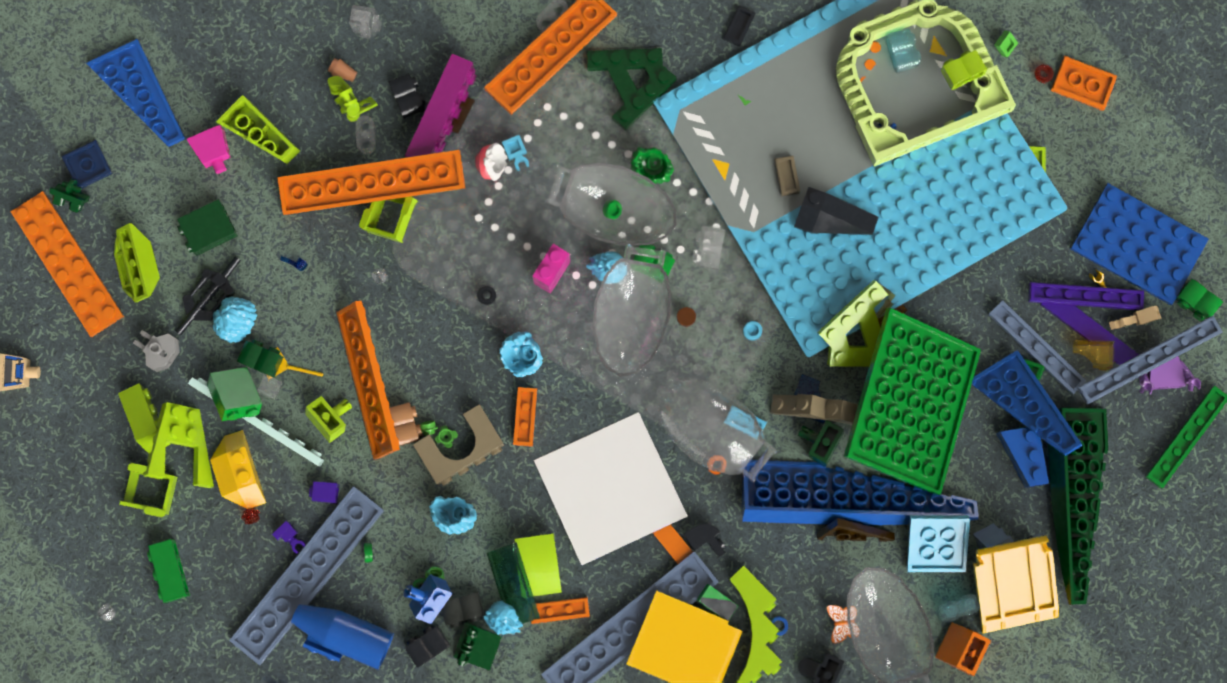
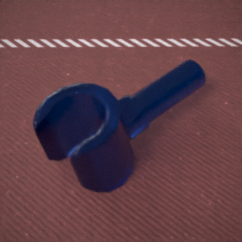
(299, 264)

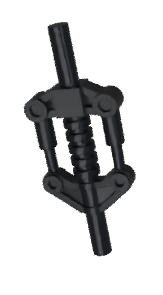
(195, 312)

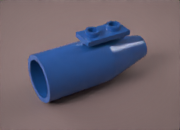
(340, 634)

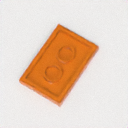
(1084, 83)

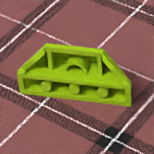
(135, 263)

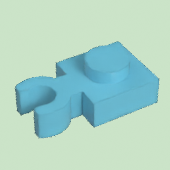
(515, 149)

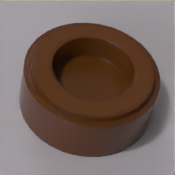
(686, 317)

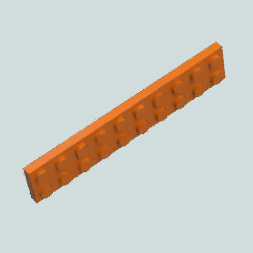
(371, 182)

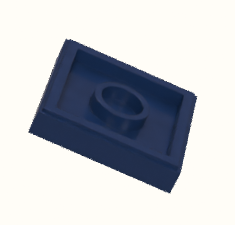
(87, 164)

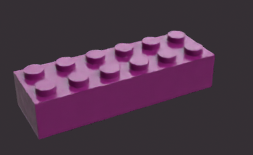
(443, 108)

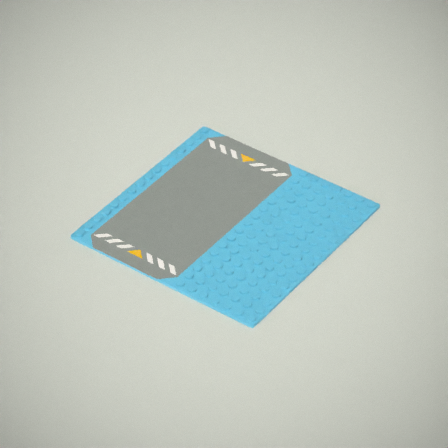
(933, 204)

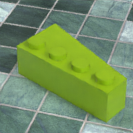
(252, 125)

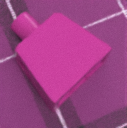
(211, 148)

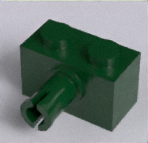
(823, 442)

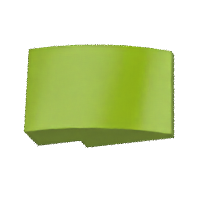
(540, 563)

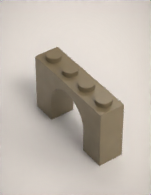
(486, 443)

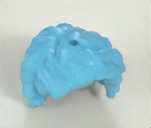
(234, 319)
(521, 354)
(448, 514)

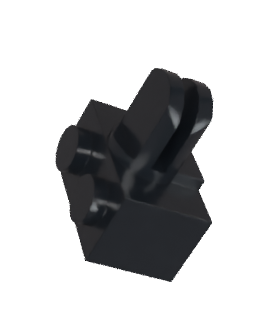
(826, 672)

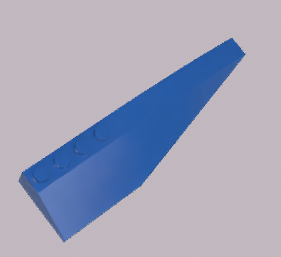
(821, 494)

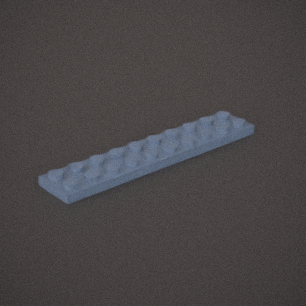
(306, 575)
(618, 635)

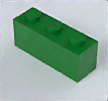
(168, 571)

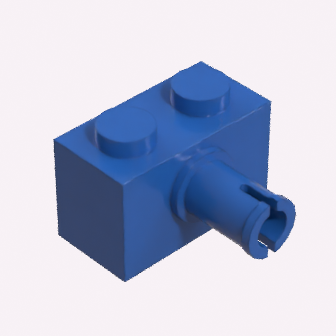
(428, 599)

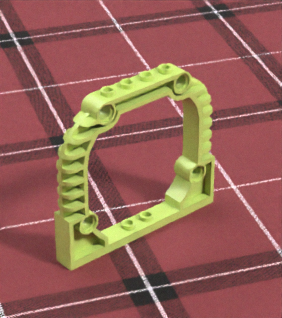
(884, 142)

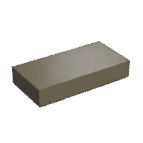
(787, 176)

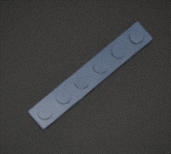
(1037, 347)

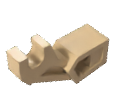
(1139, 317)

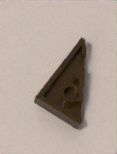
(853, 531)

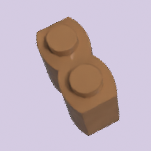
(404, 423)

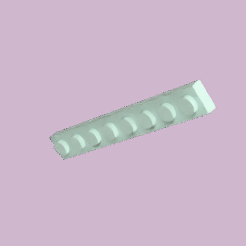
(266, 426)

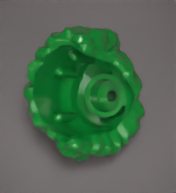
(643, 163)

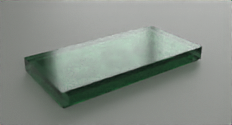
(513, 581)

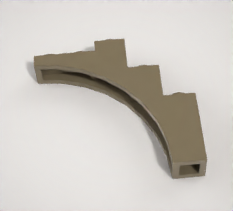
(814, 407)

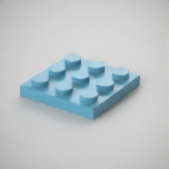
(938, 543)

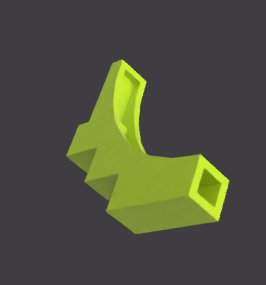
(757, 601)

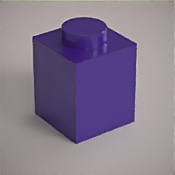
(324, 492)

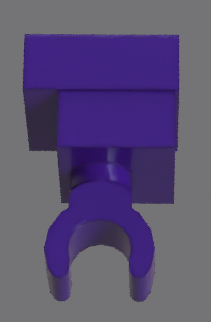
(287, 533)

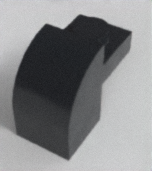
(705, 533)

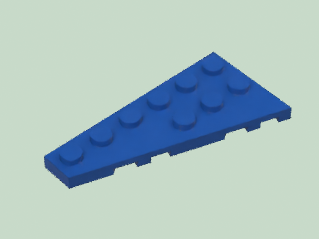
(134, 81)
(1019, 392)

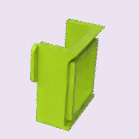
(371, 217)
(136, 470)

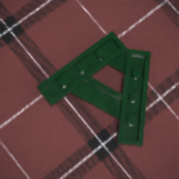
(617, 64)

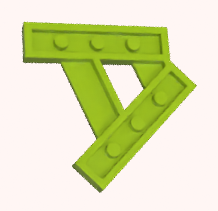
(859, 311)

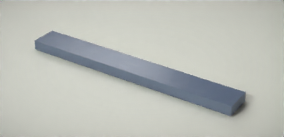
(1149, 360)

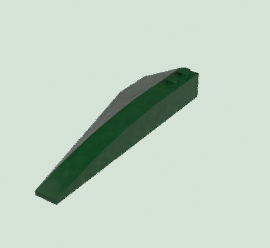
(1075, 497)

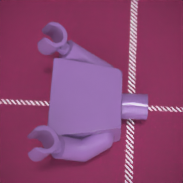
(1168, 376)

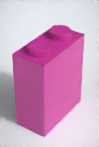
(551, 268)

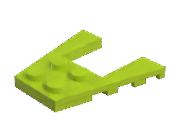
(182, 427)

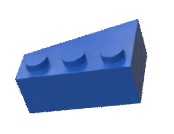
(1026, 454)

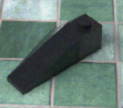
(831, 215)

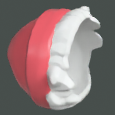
(491, 161)

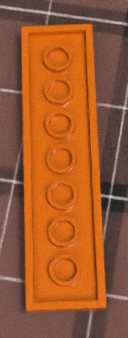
(549, 53)
(67, 264)
(368, 380)

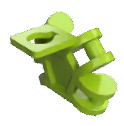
(347, 100)

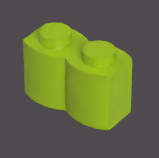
(963, 69)

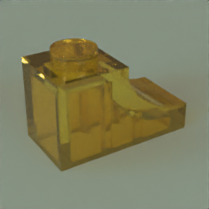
(1097, 351)

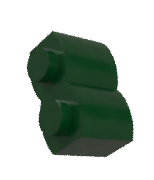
(260, 359)

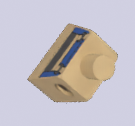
(16, 372)

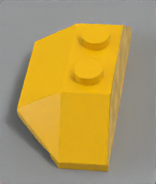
(237, 472)

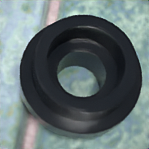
(486, 289)

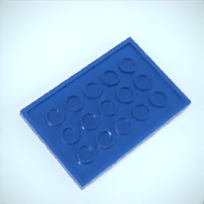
(1139, 244)

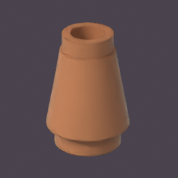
(341, 69)

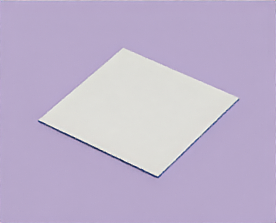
(610, 488)

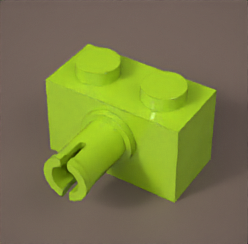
(328, 419)

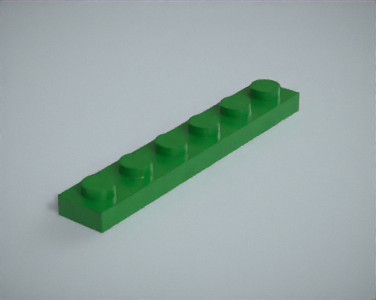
(1187, 437)

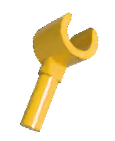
(1099, 279)

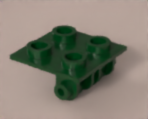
(477, 647)

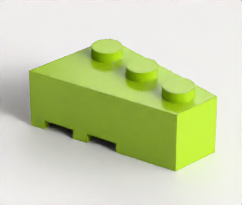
(141, 415)

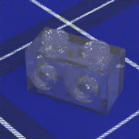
(365, 21)
(709, 248)

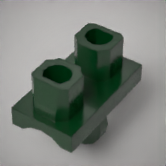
(70, 192)

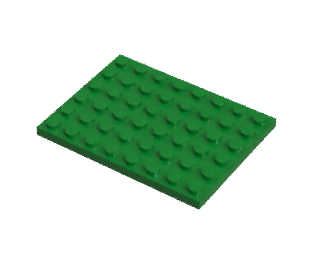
(912, 402)

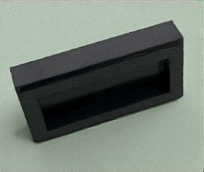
(739, 26)

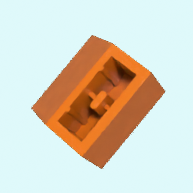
(962, 648)

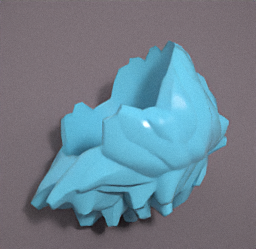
(602, 263)
(502, 618)

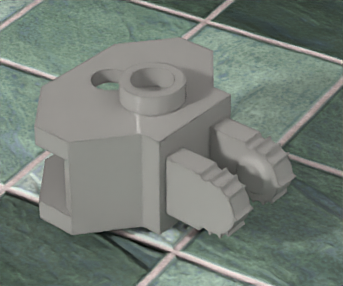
(156, 350)

